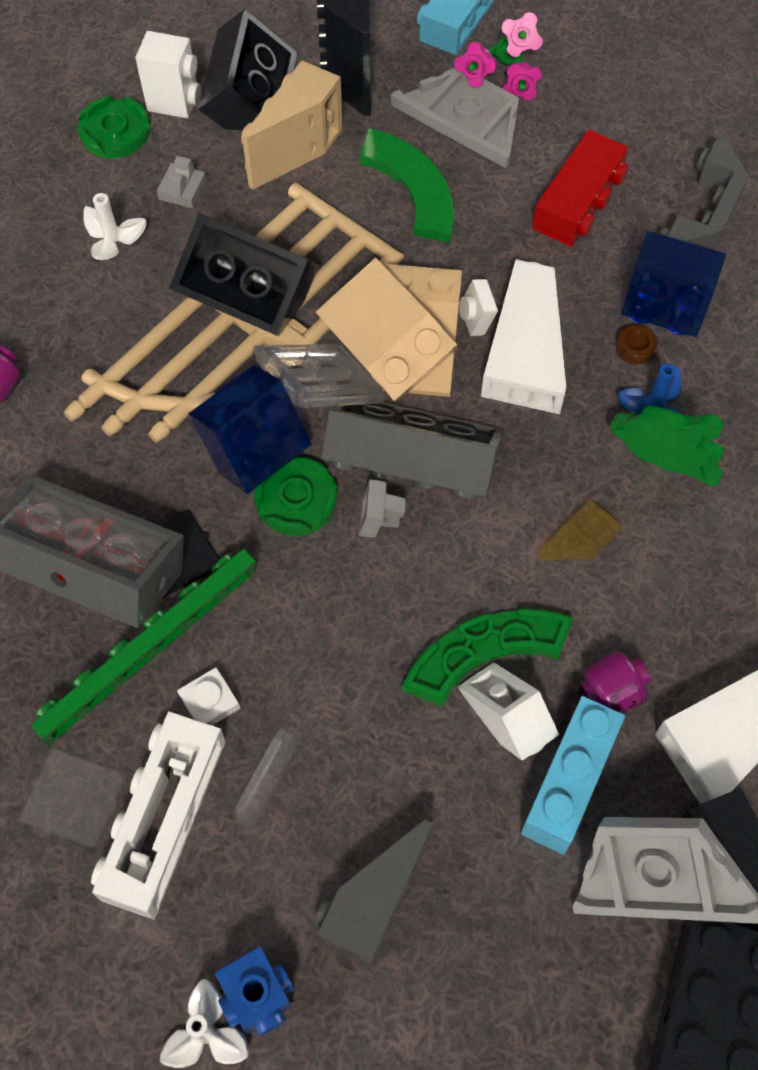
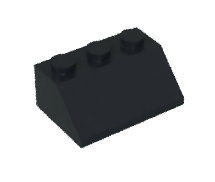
(347, 48)
(244, 71)
(243, 275)

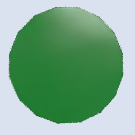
(113, 137)
(301, 508)

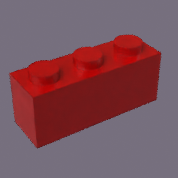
(581, 188)

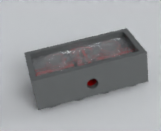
(87, 550)

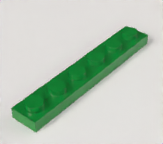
(131, 656)

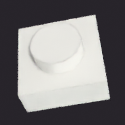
(478, 307)
(208, 698)

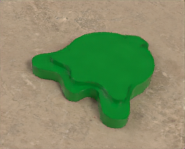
(673, 441)

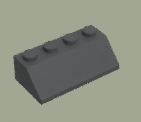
(414, 446)

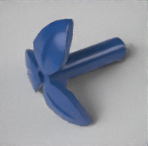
(664, 389)

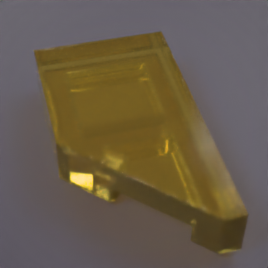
(582, 535)

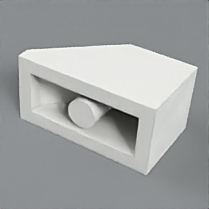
(510, 710)

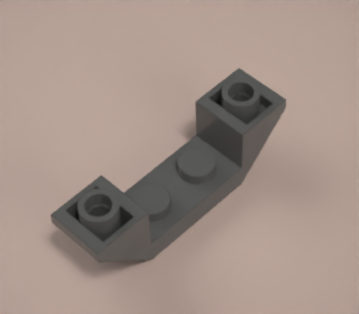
(725, 176)

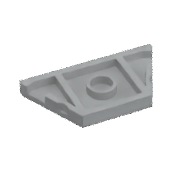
(472, 116)
(664, 872)

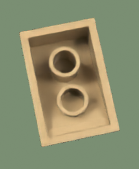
(439, 294)
(387, 330)

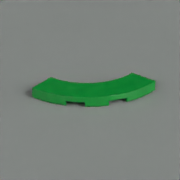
(420, 177)
(481, 641)

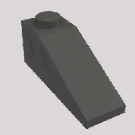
(368, 902)

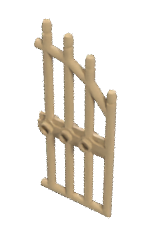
(293, 334)

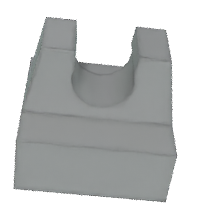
(182, 183)
(379, 509)

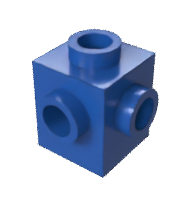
(245, 976)

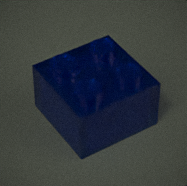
(672, 284)
(250, 428)

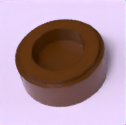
(636, 344)

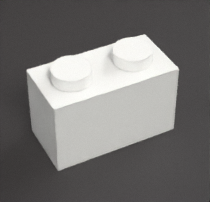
(168, 74)

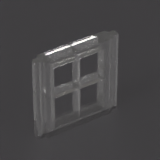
(360, 391)

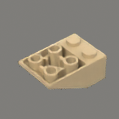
(293, 124)

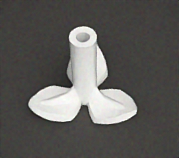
(101, 224)
(186, 1045)

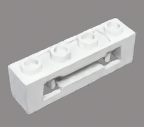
(187, 740)

